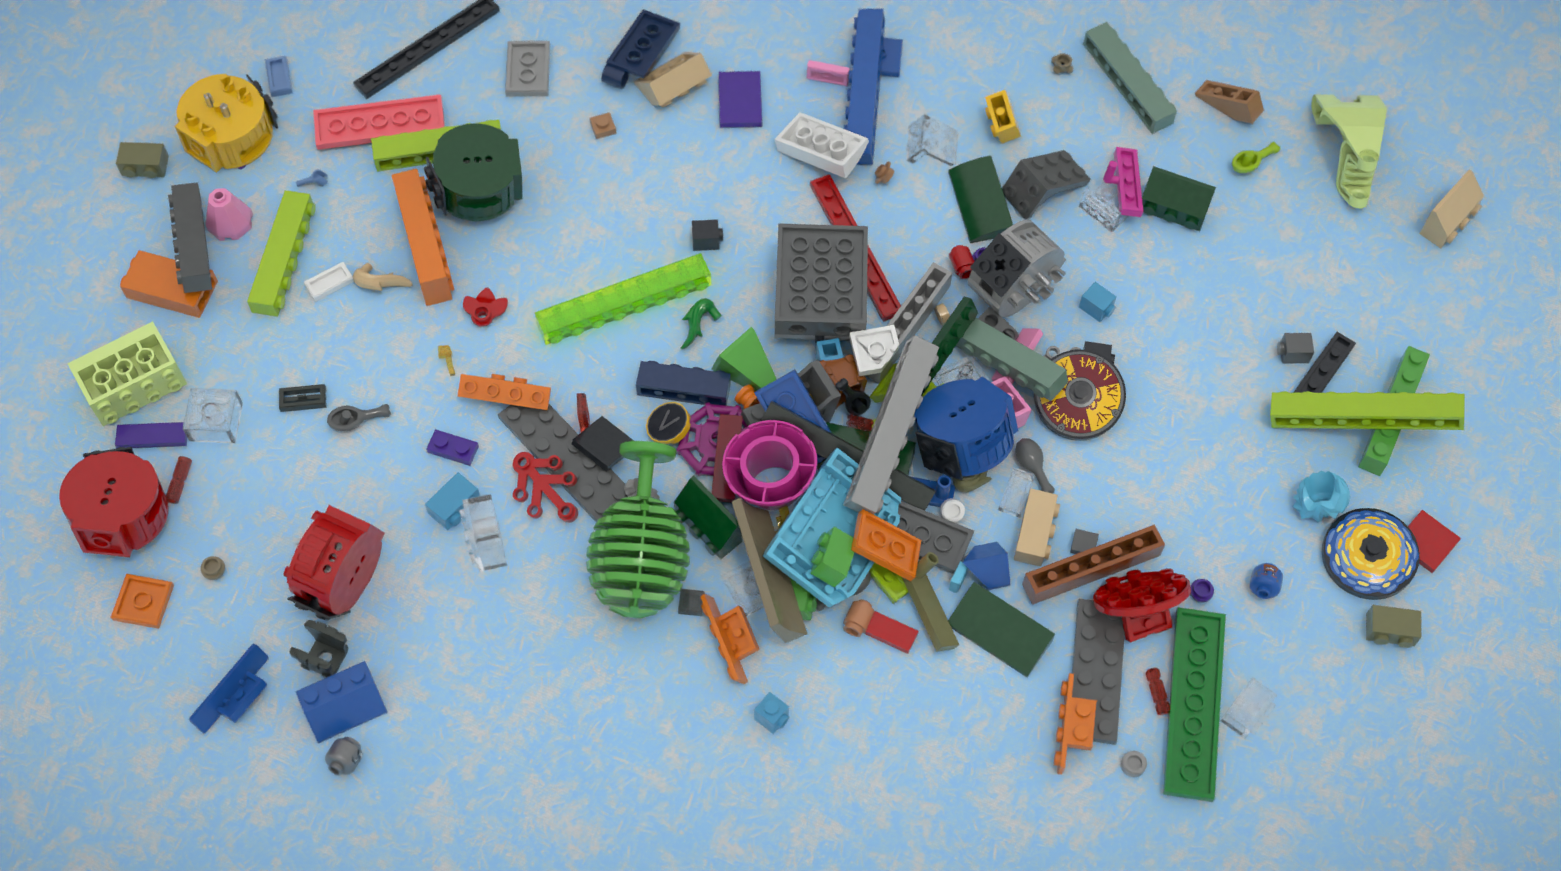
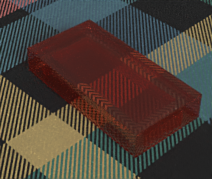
(583, 411)

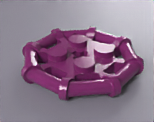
(704, 435)

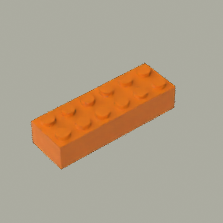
(423, 237)

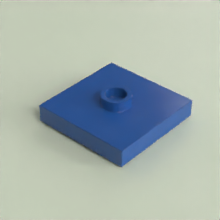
(891, 57)

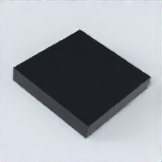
(601, 443)

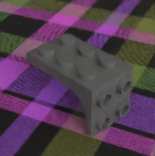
(1040, 178)

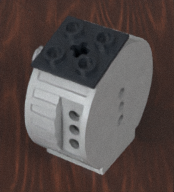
(1017, 268)

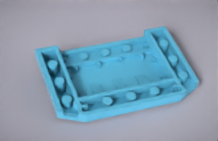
(818, 512)

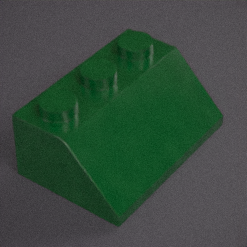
(1177, 198)
(707, 518)

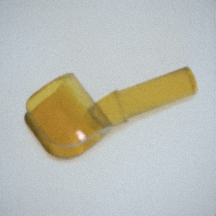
(444, 351)

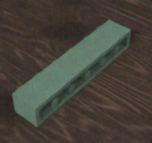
(1129, 77)
(1013, 359)

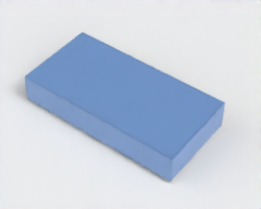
(278, 76)

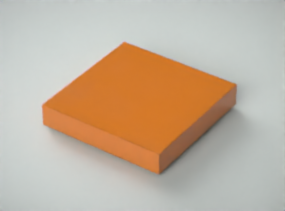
(142, 601)

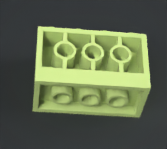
(127, 374)

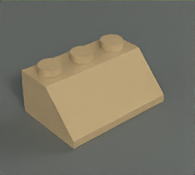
(674, 78)
(1453, 211)

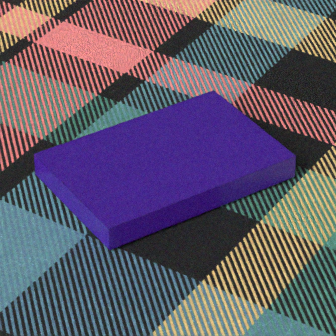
(740, 99)

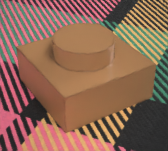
(602, 125)

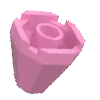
(227, 215)

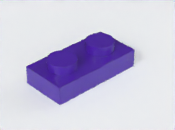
(452, 447)

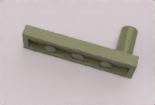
(930, 607)

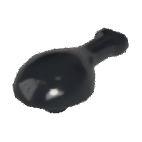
(855, 401)

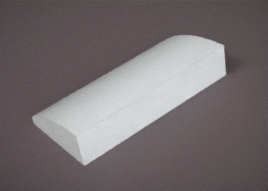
(821, 144)

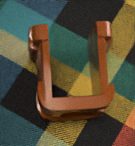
(847, 369)

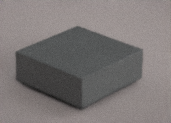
(1083, 541)

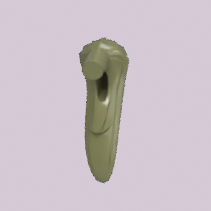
(971, 482)

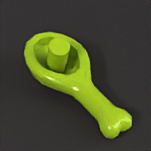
(1249, 160)

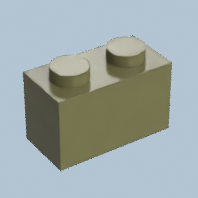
(142, 159)
(1393, 626)

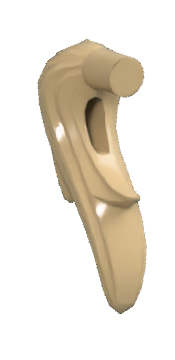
(376, 282)

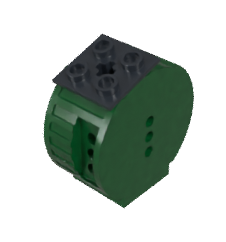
(475, 172)

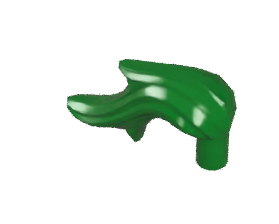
(694, 318)

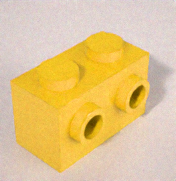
(1002, 116)

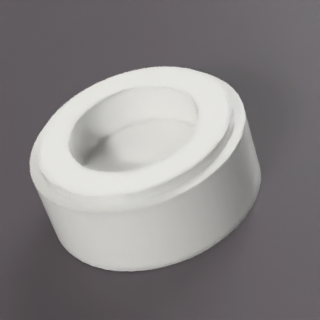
(952, 510)

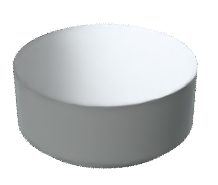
(1133, 763)

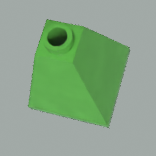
(746, 362)

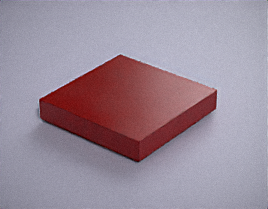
(1433, 540)

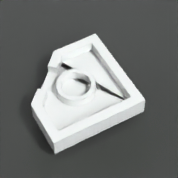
(873, 348)

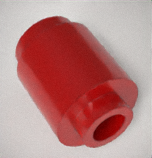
(961, 261)

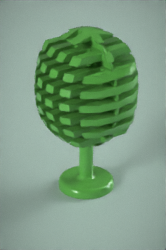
(639, 543)

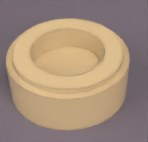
(942, 313)

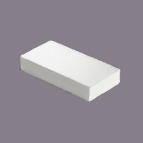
(329, 281)

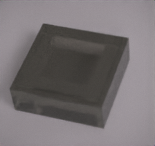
(690, 602)

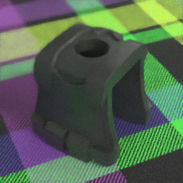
(327, 640)

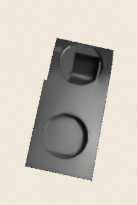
(994, 320)

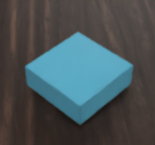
(958, 577)

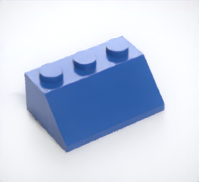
(341, 702)

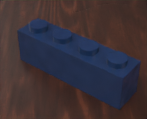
(683, 383)

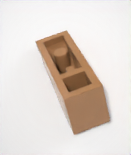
(1234, 101)

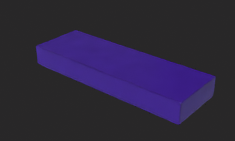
(150, 435)

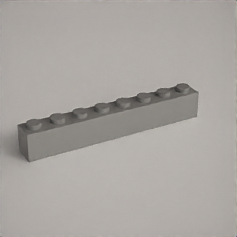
(891, 426)

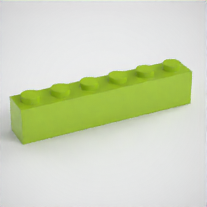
(410, 148)
(281, 253)

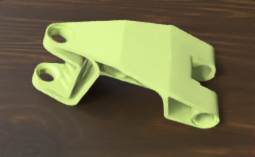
(1362, 132)

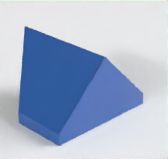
(989, 565)

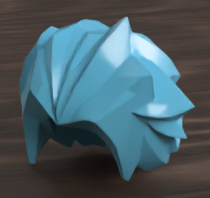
(1322, 496)

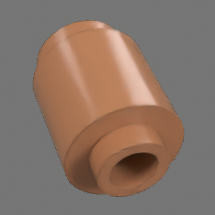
(858, 618)

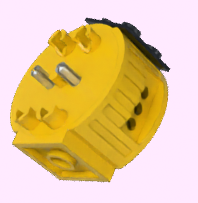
(225, 121)

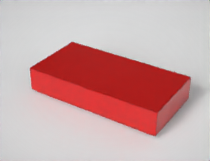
(891, 632)

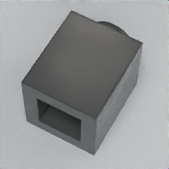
(1295, 348)

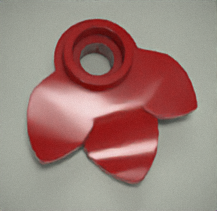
(485, 305)

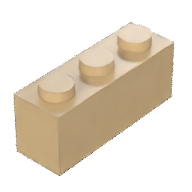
(1037, 527)

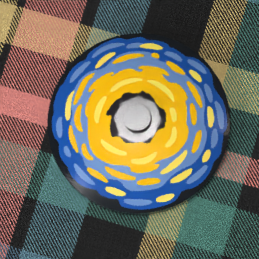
(1370, 553)

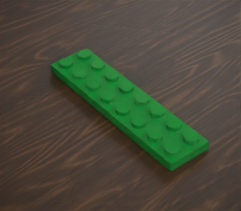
(1194, 705)

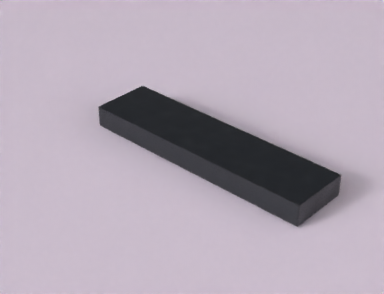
(1326, 364)

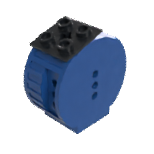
(965, 427)

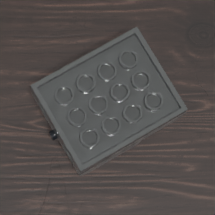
(821, 281)

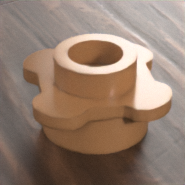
(884, 173)

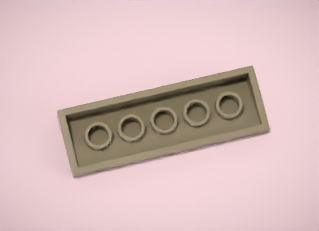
(772, 583)

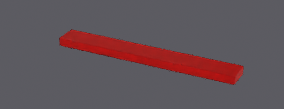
(839, 214)

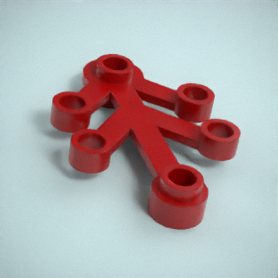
(541, 483)

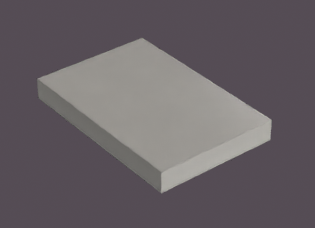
(527, 68)

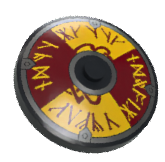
(1090, 399)

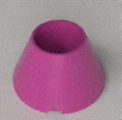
(764, 447)

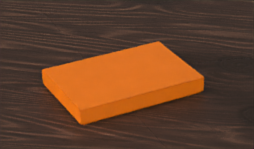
(886, 545)

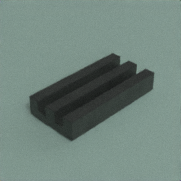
(304, 401)

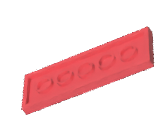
(362, 122)

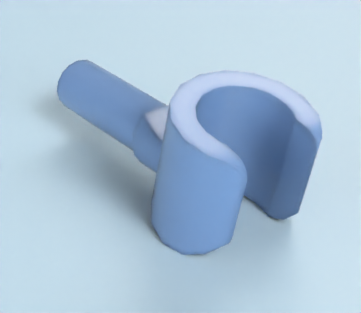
(317, 176)

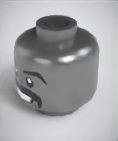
(343, 756)

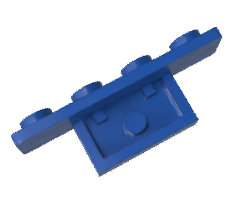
(233, 692)

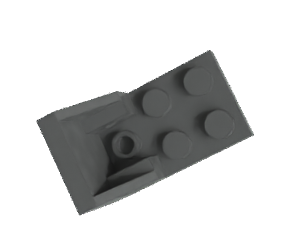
(817, 384)

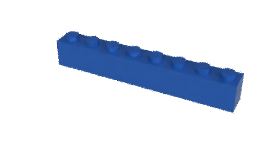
(865, 78)

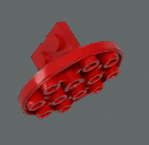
(1143, 600)

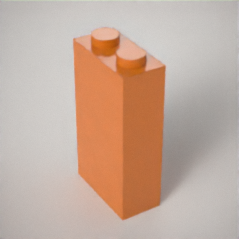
(154, 282)

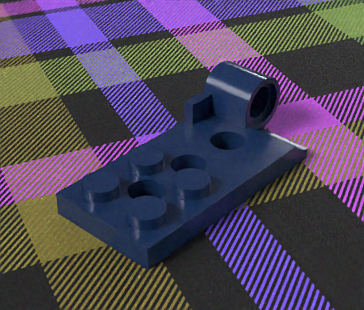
(619, 63)

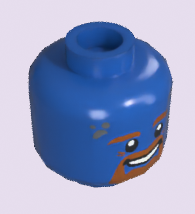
(1266, 581)

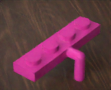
(1127, 181)

